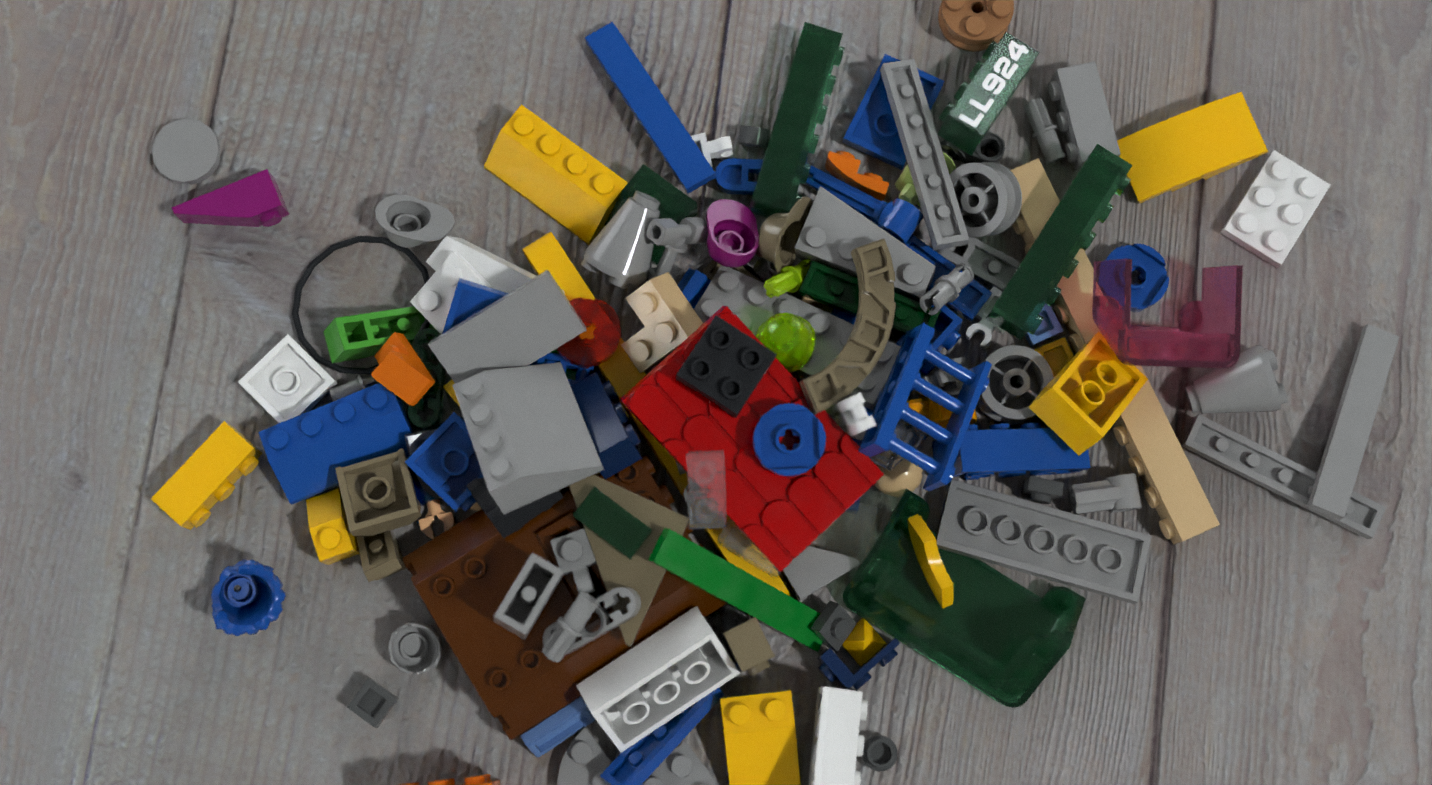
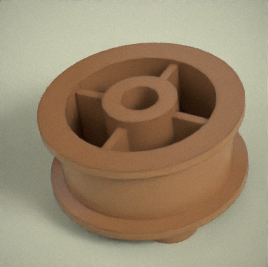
(974, 30)

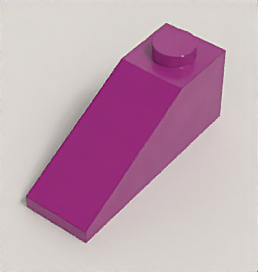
(246, 203)

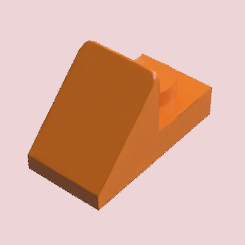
(402, 370)

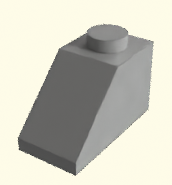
(816, 569)

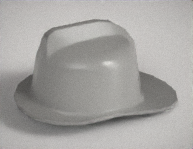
(413, 221)

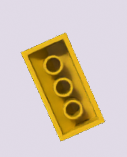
(554, 174)

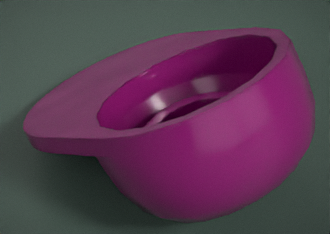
(731, 233)

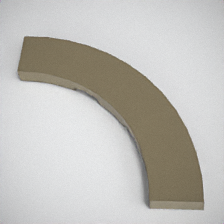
(868, 334)

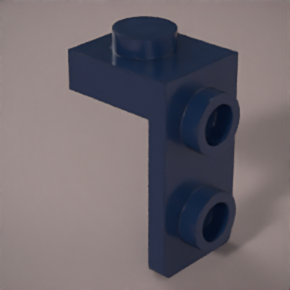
(835, 669)

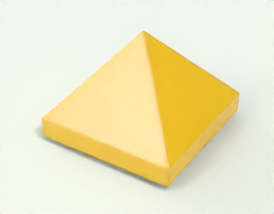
(863, 642)

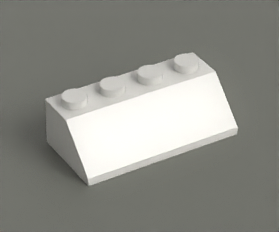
(837, 737)

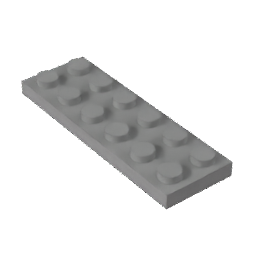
(750, 303)
(1043, 541)

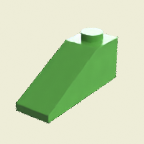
(366, 333)

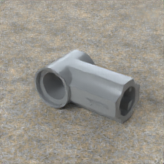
(1115, 493)

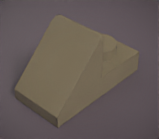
(380, 555)

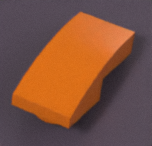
(845, 168)

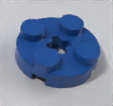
(1152, 274)
(804, 454)

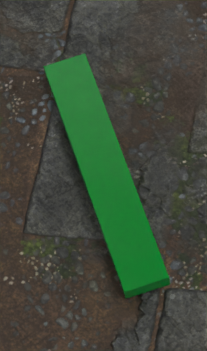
(736, 587)

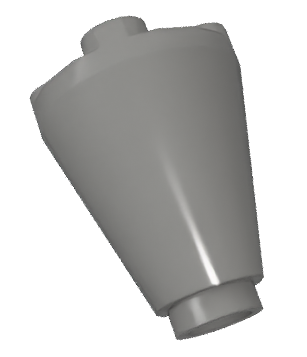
(623, 243)
(1241, 388)

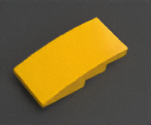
(1191, 146)

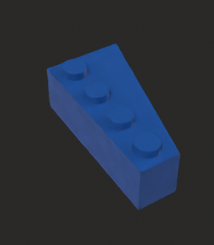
(1015, 452)

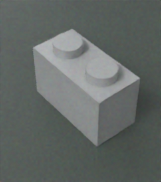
(528, 596)

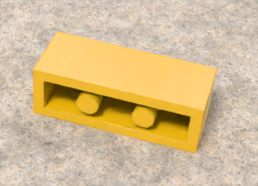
(207, 476)

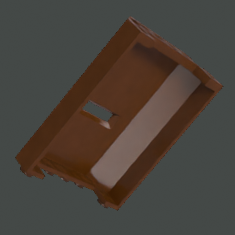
(470, 572)

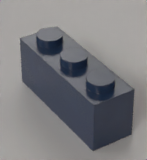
(606, 424)

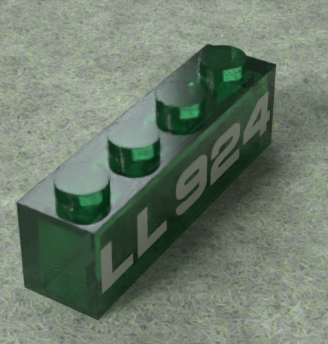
(987, 93)

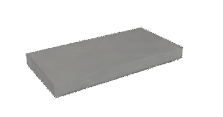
(510, 330)

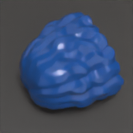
(251, 606)

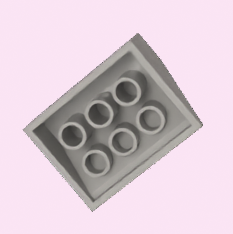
(526, 432)

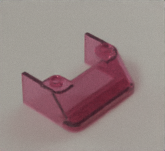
(1206, 328)

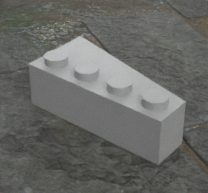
(837, 229)

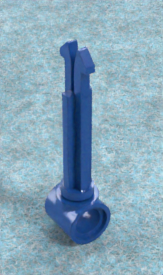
(896, 217)

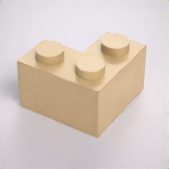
(666, 321)

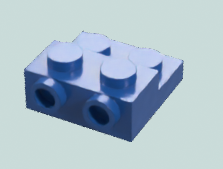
(448, 463)

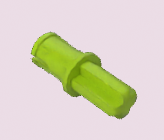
(788, 280)

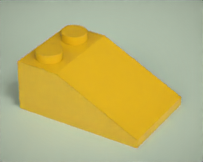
(1088, 395)
(760, 739)

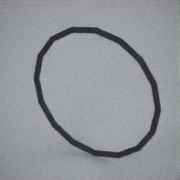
(366, 239)

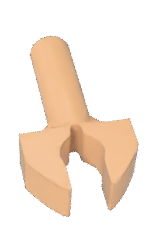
(434, 510)

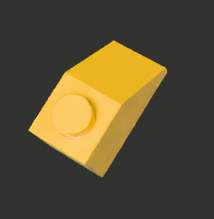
(330, 528)

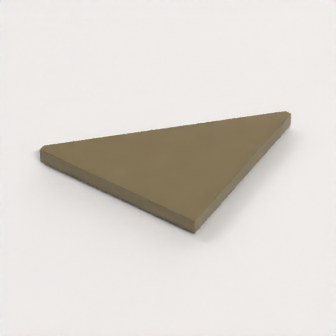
(617, 568)

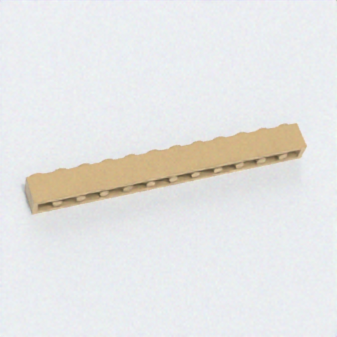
(1143, 424)

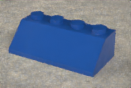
(332, 436)

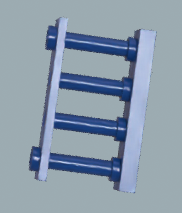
(893, 407)

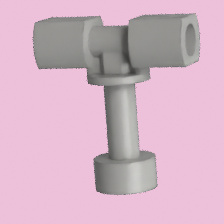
(674, 239)

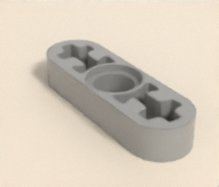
(619, 617)

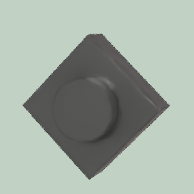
(1042, 489)
(833, 625)
(372, 702)

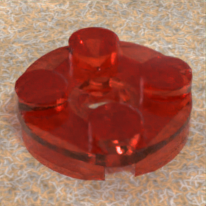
(606, 334)

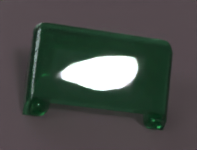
(992, 633)

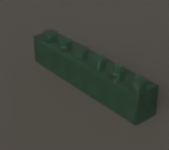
(796, 121)
(1059, 242)

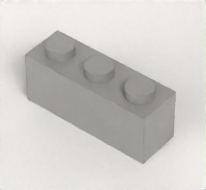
(1082, 112)

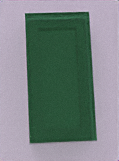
(612, 523)

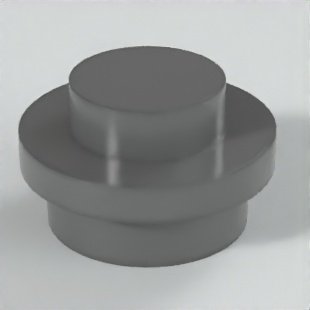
(880, 753)

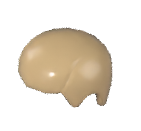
(898, 479)

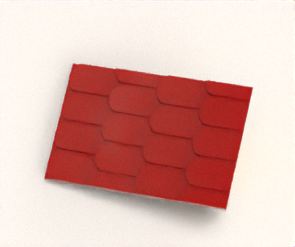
(771, 510)

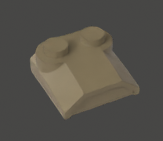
(378, 494)

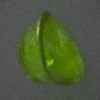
(789, 338)

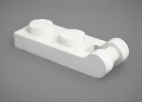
(851, 415)

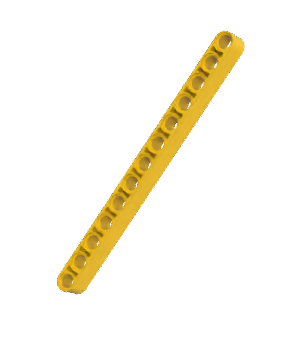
(621, 372)

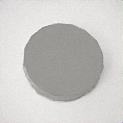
(186, 151)

